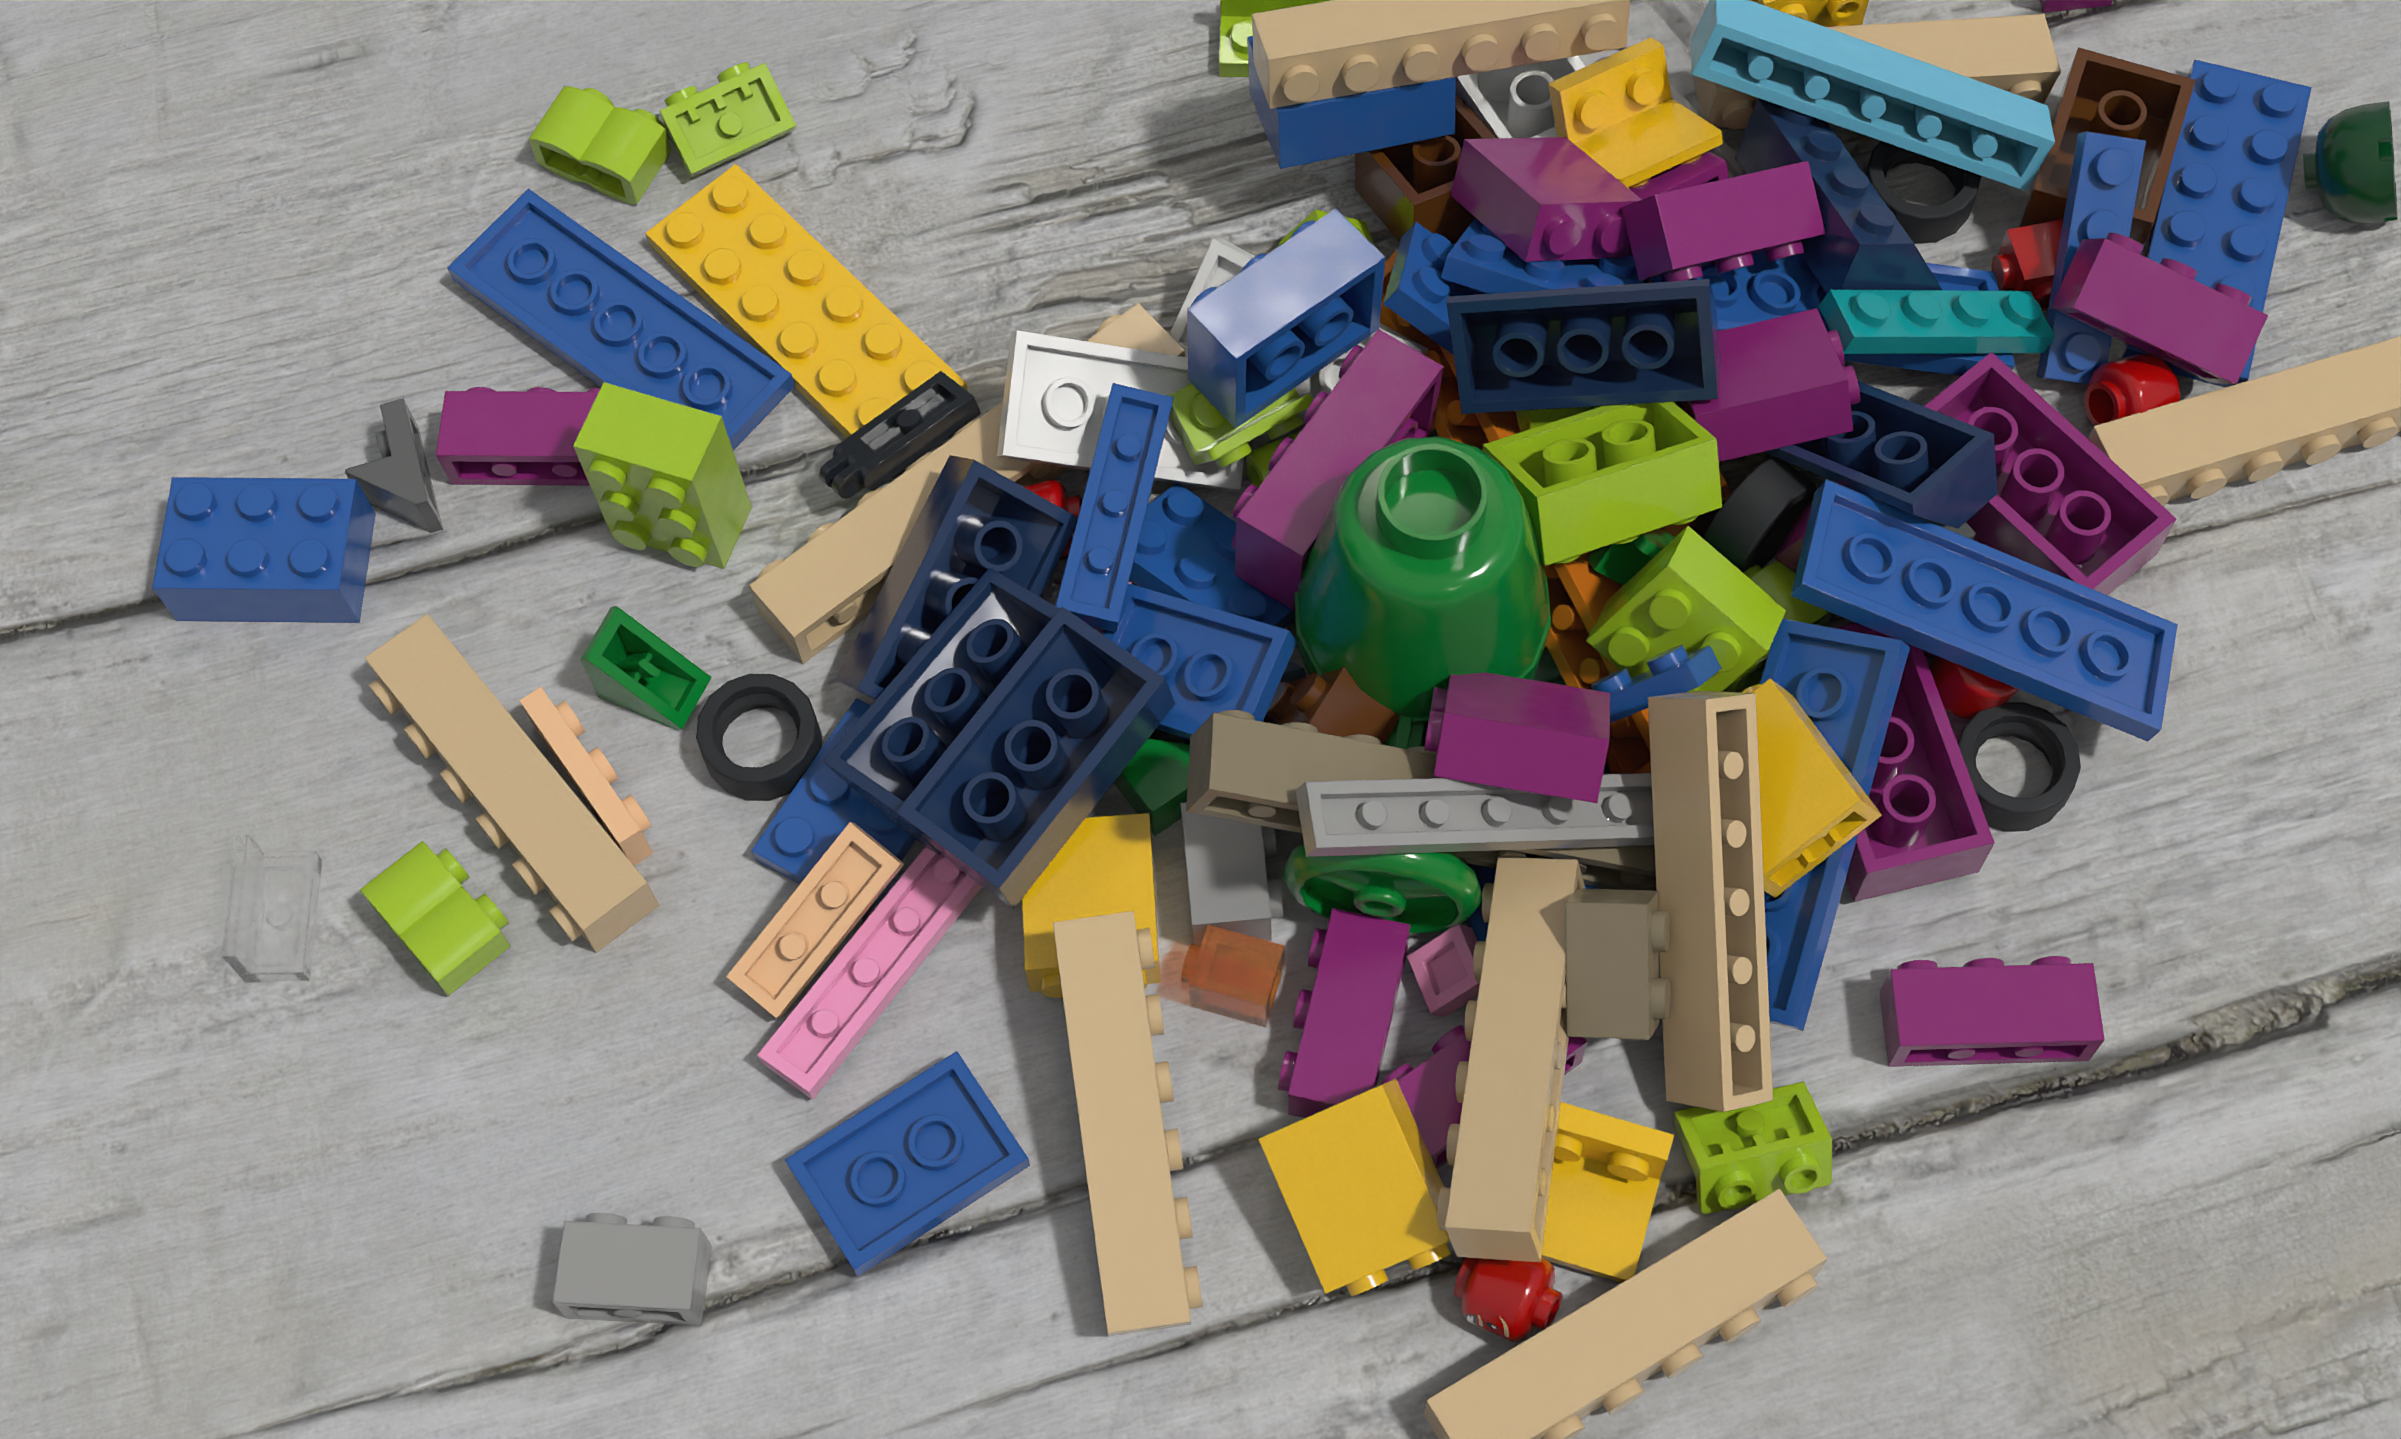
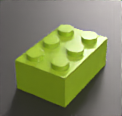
(1610, 475)
(663, 476)

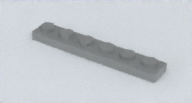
(1468, 816)

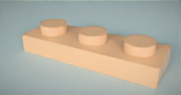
(589, 774)
(815, 920)

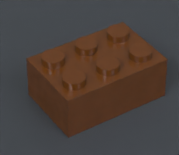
(2114, 100)

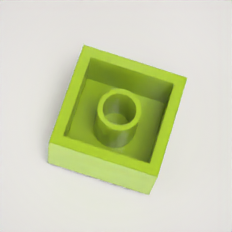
(1689, 600)

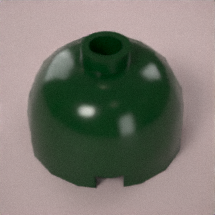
(2355, 165)

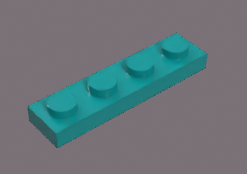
(1936, 321)

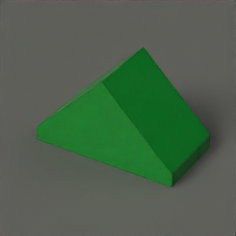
(642, 671)
(1157, 782)

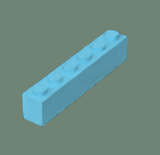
(1872, 90)

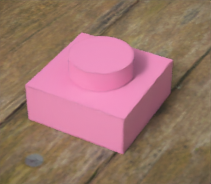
(1446, 970)

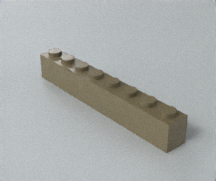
(1254, 767)

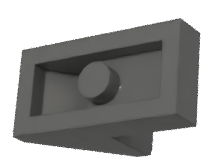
(401, 479)

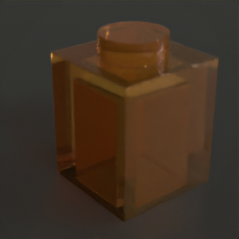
(1234, 975)

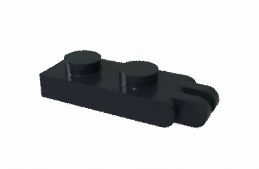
(899, 436)

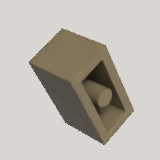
(1615, 963)

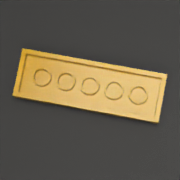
(794, 301)

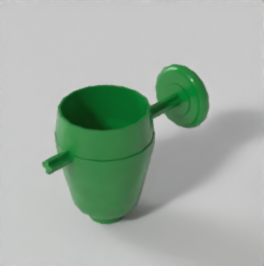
(1410, 582)

